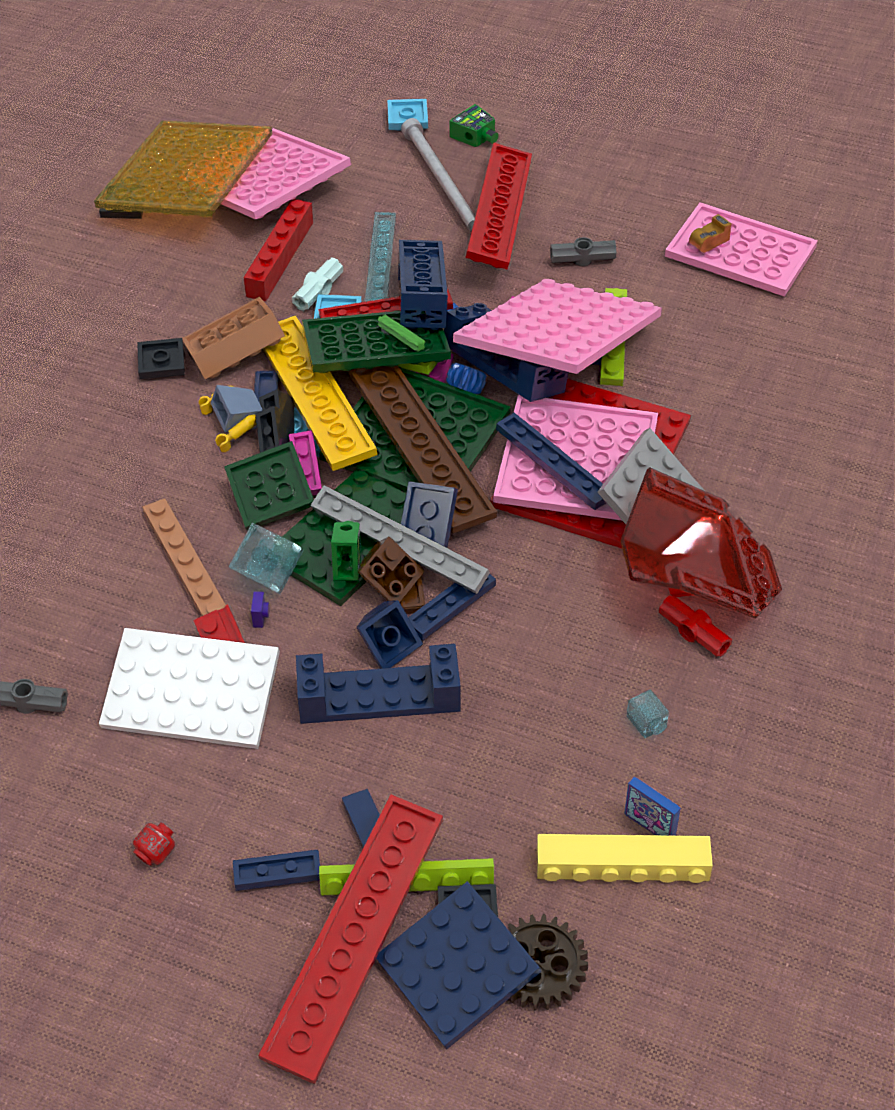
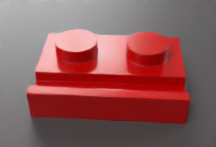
(219, 626)

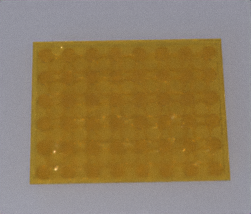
(184, 168)

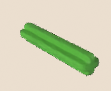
(401, 333)

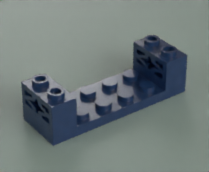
(422, 284)
(523, 377)
(378, 691)

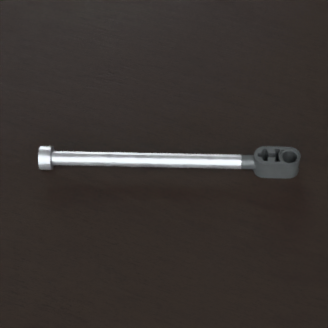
(413, 132)

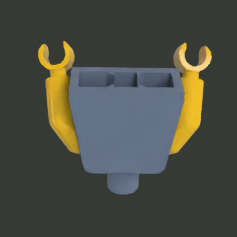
(234, 410)

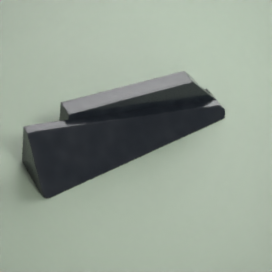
(275, 420)

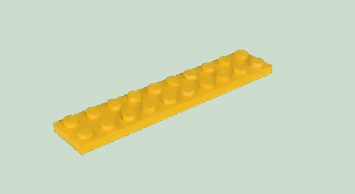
(319, 400)

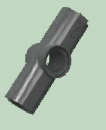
(583, 251)
(30, 697)

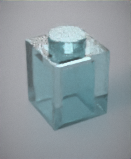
(647, 714)

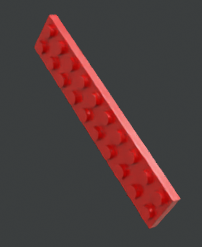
(499, 207)
(350, 940)

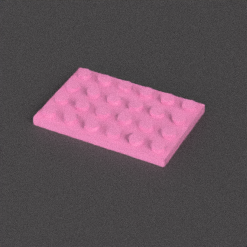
(753, 255)

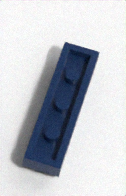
(446, 606)

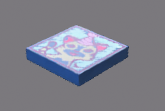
(651, 809)

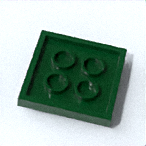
(269, 485)

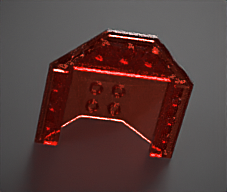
(696, 549)

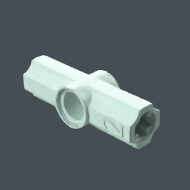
(317, 283)

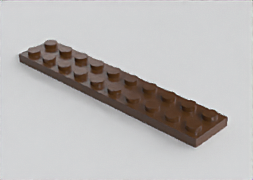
(422, 441)

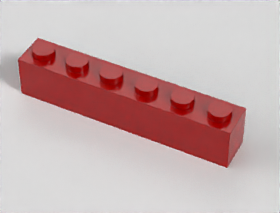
(278, 250)

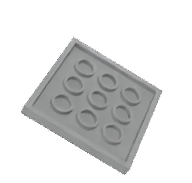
(625, 481)

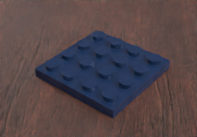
(457, 964)

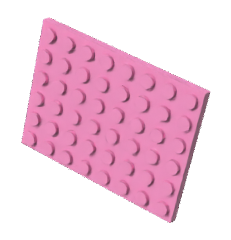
(558, 325)

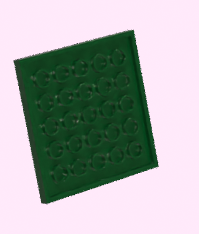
(462, 416)

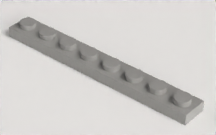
(419, 548)

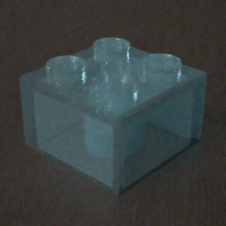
(266, 558)

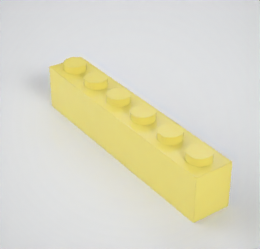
(624, 857)

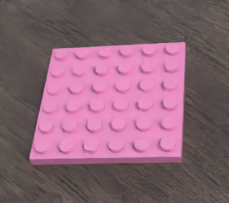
(281, 173)
(587, 433)

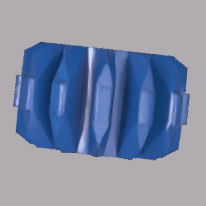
(466, 378)

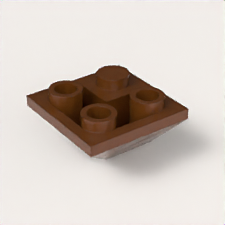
(390, 570)

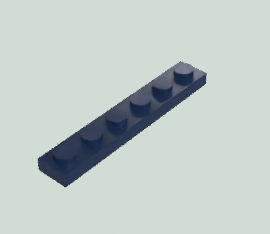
(552, 459)

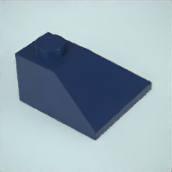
(388, 633)

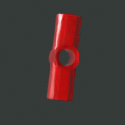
(695, 626)

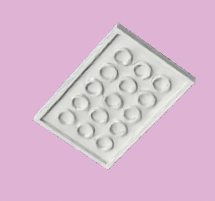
(190, 688)

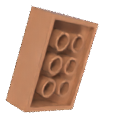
(233, 338)

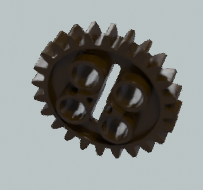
(551, 984)

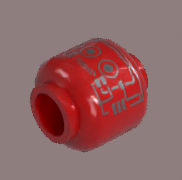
(153, 843)

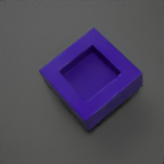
(259, 609)

